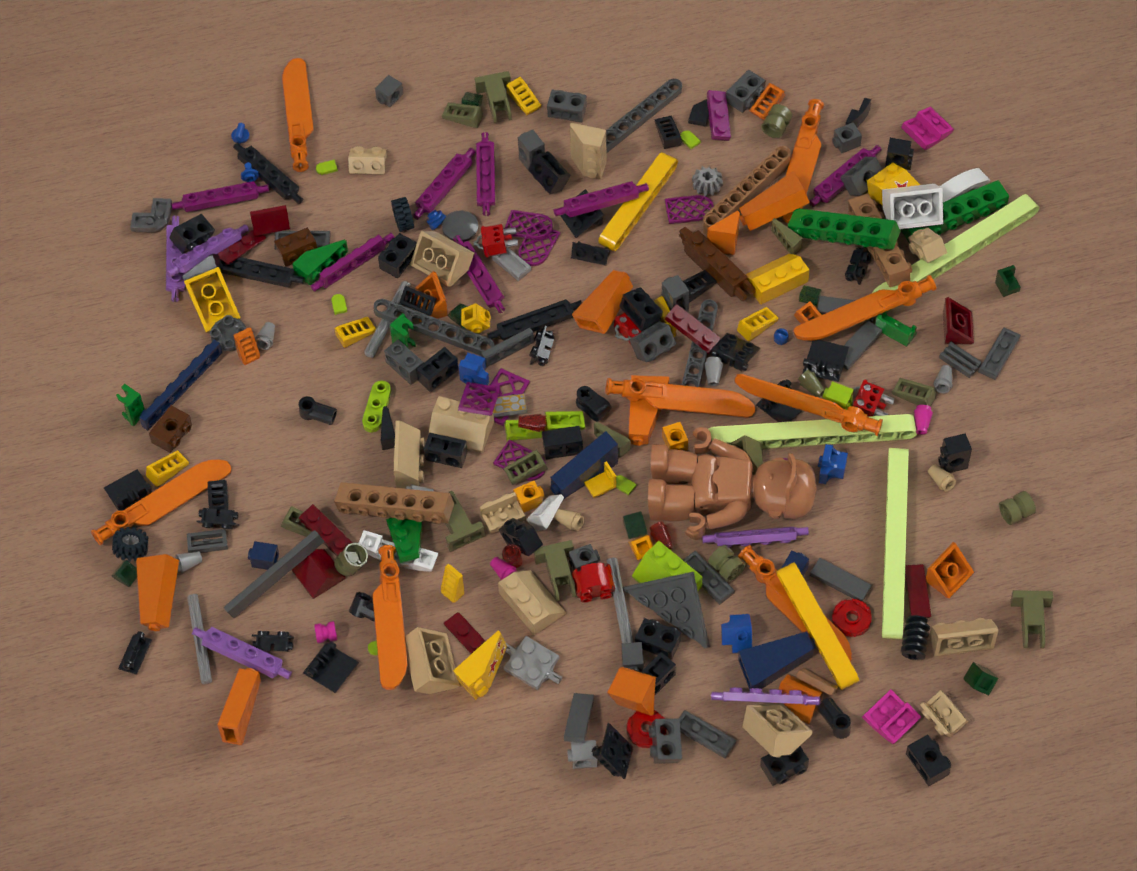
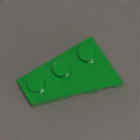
(406, 538)

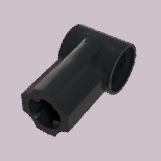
(317, 411)
(362, 606)
(835, 717)

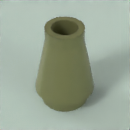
(811, 383)

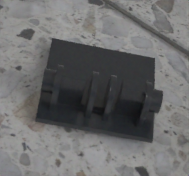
(580, 223)
(735, 349)
(826, 359)
(778, 411)
(128, 490)
(330, 667)
(614, 752)

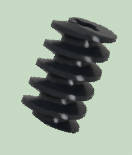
(915, 637)

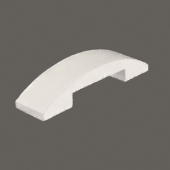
(963, 183)
(373, 542)

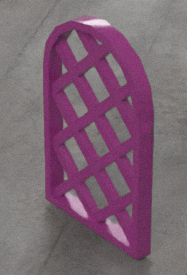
(689, 198)
(526, 214)
(524, 243)
(503, 452)

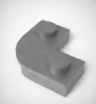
(155, 220)

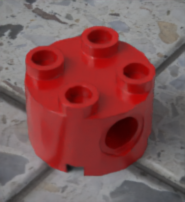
(594, 581)

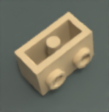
(926, 245)

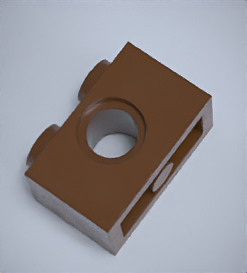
(171, 419)

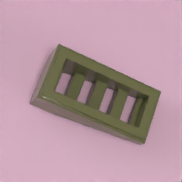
(472, 119)
(787, 237)
(926, 396)
(624, 443)
(529, 458)
(293, 526)

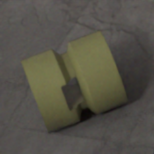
(776, 121)
(1016, 508)
(351, 559)
(725, 562)

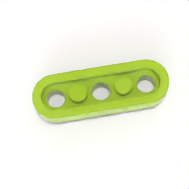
(375, 412)

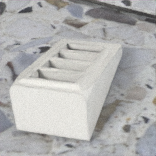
(545, 512)

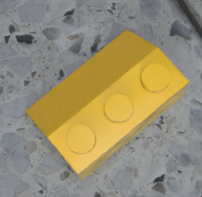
(778, 277)

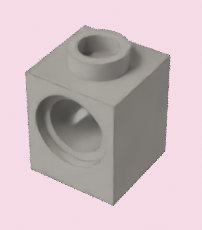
(581, 754)

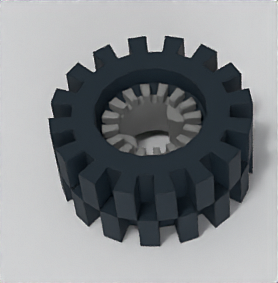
(402, 214)
(122, 541)

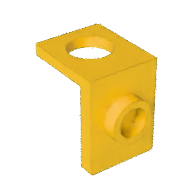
(601, 483)

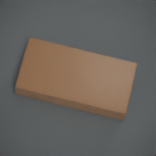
(817, 681)

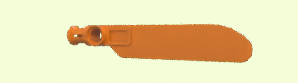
(297, 111)
(806, 148)
(863, 309)
(683, 397)
(850, 419)
(165, 498)
(777, 595)
(389, 622)

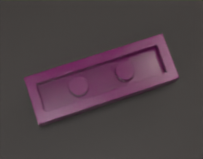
(718, 115)

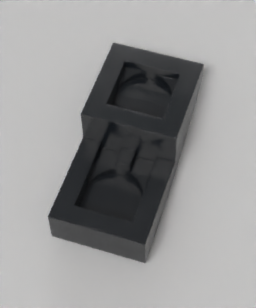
(859, 116)

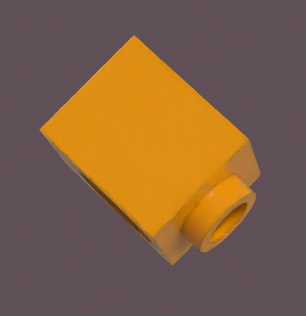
(675, 431)
(529, 489)

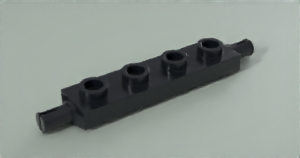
(269, 173)
(261, 272)
(535, 319)

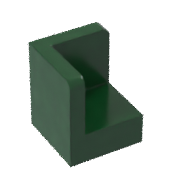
(1006, 281)
(980, 678)

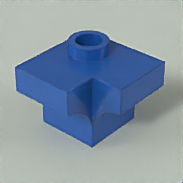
(473, 369)
(832, 464)
(737, 632)

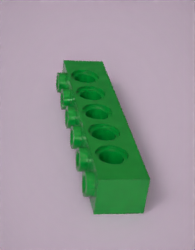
(959, 211)
(845, 228)

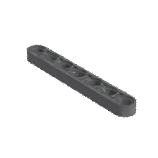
(645, 114)
(427, 320)
(694, 362)

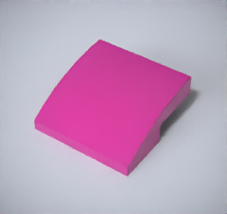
(927, 128)
(891, 717)

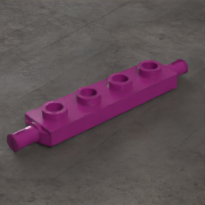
(485, 173)
(443, 183)
(833, 184)
(220, 196)
(601, 199)
(352, 261)
(482, 279)

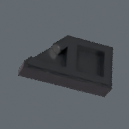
(699, 114)

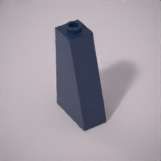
(585, 466)
(774, 659)

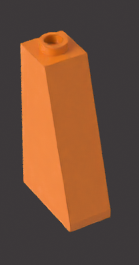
(774, 202)
(603, 303)
(643, 415)
(156, 589)
(239, 706)

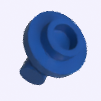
(240, 134)
(249, 174)
(435, 218)

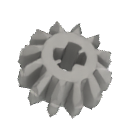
(707, 181)

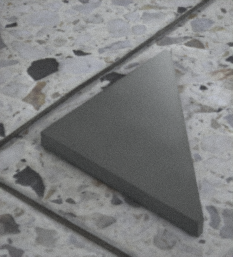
(674, 601)

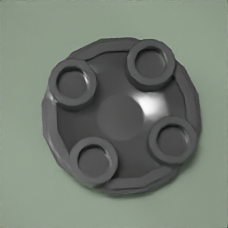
(461, 224)
(224, 330)

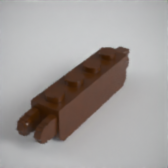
(712, 260)

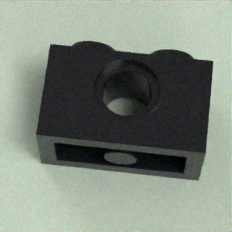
(955, 453)
(929, 771)

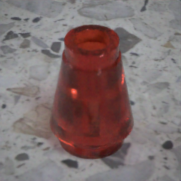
(533, 422)
(660, 533)
(512, 555)

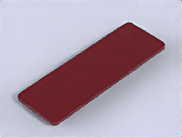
(240, 247)
(917, 590)
(464, 632)

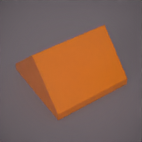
(725, 233)
(432, 287)
(949, 571)
(633, 690)
(802, 711)

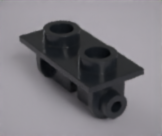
(590, 253)
(860, 258)
(538, 352)
(210, 518)
(281, 641)
(135, 653)

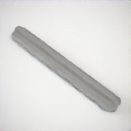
(383, 326)
(620, 604)
(201, 651)

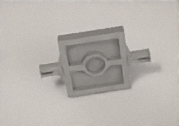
(532, 663)

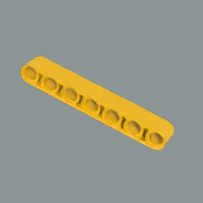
(632, 210)
(817, 626)

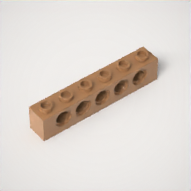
(890, 261)
(394, 502)

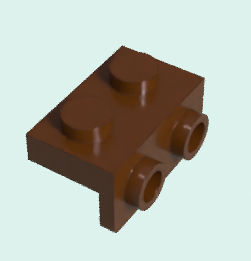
(294, 245)

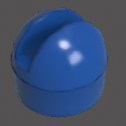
(781, 336)

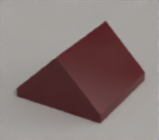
(270, 220)
(957, 323)
(317, 573)

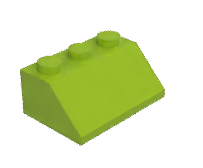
(662, 563)

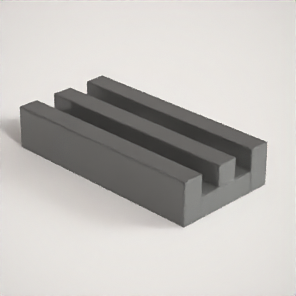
(962, 357)
(207, 545)

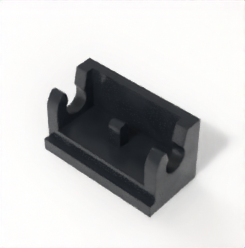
(562, 442)

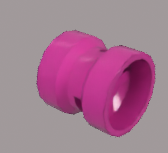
(324, 632)

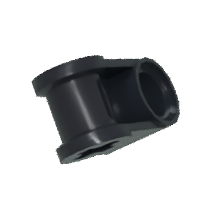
(592, 403)

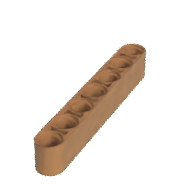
(750, 186)

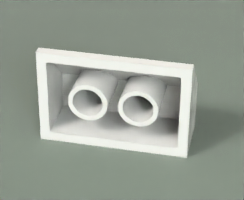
(914, 205)

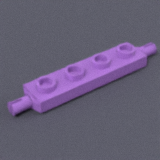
(212, 246)
(175, 283)
(761, 536)
(242, 652)
(773, 696)

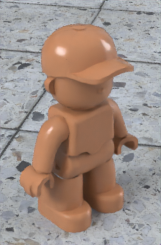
(724, 485)

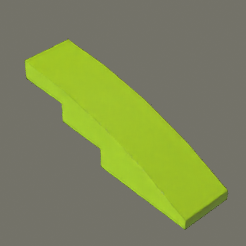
(554, 420)

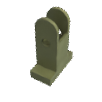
(494, 87)
(461, 528)
(556, 562)
(1032, 612)

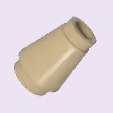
(942, 478)
(570, 519)

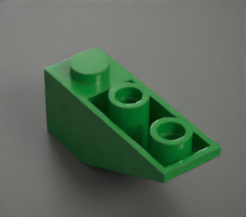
(315, 261)

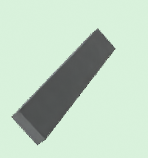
(274, 574)

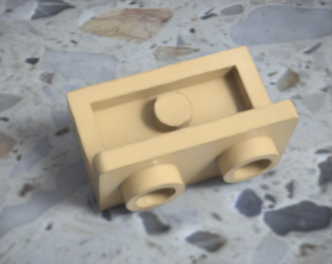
(367, 160)
(499, 511)
(944, 714)

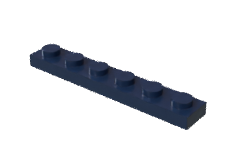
(180, 385)

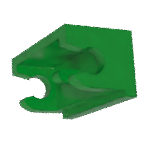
(895, 329)
(400, 331)
(132, 403)

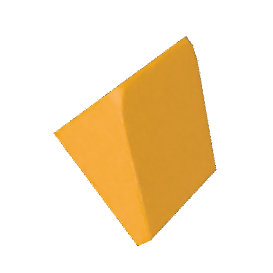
(640, 546)

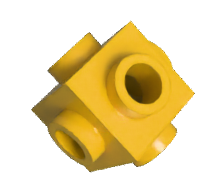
(475, 318)

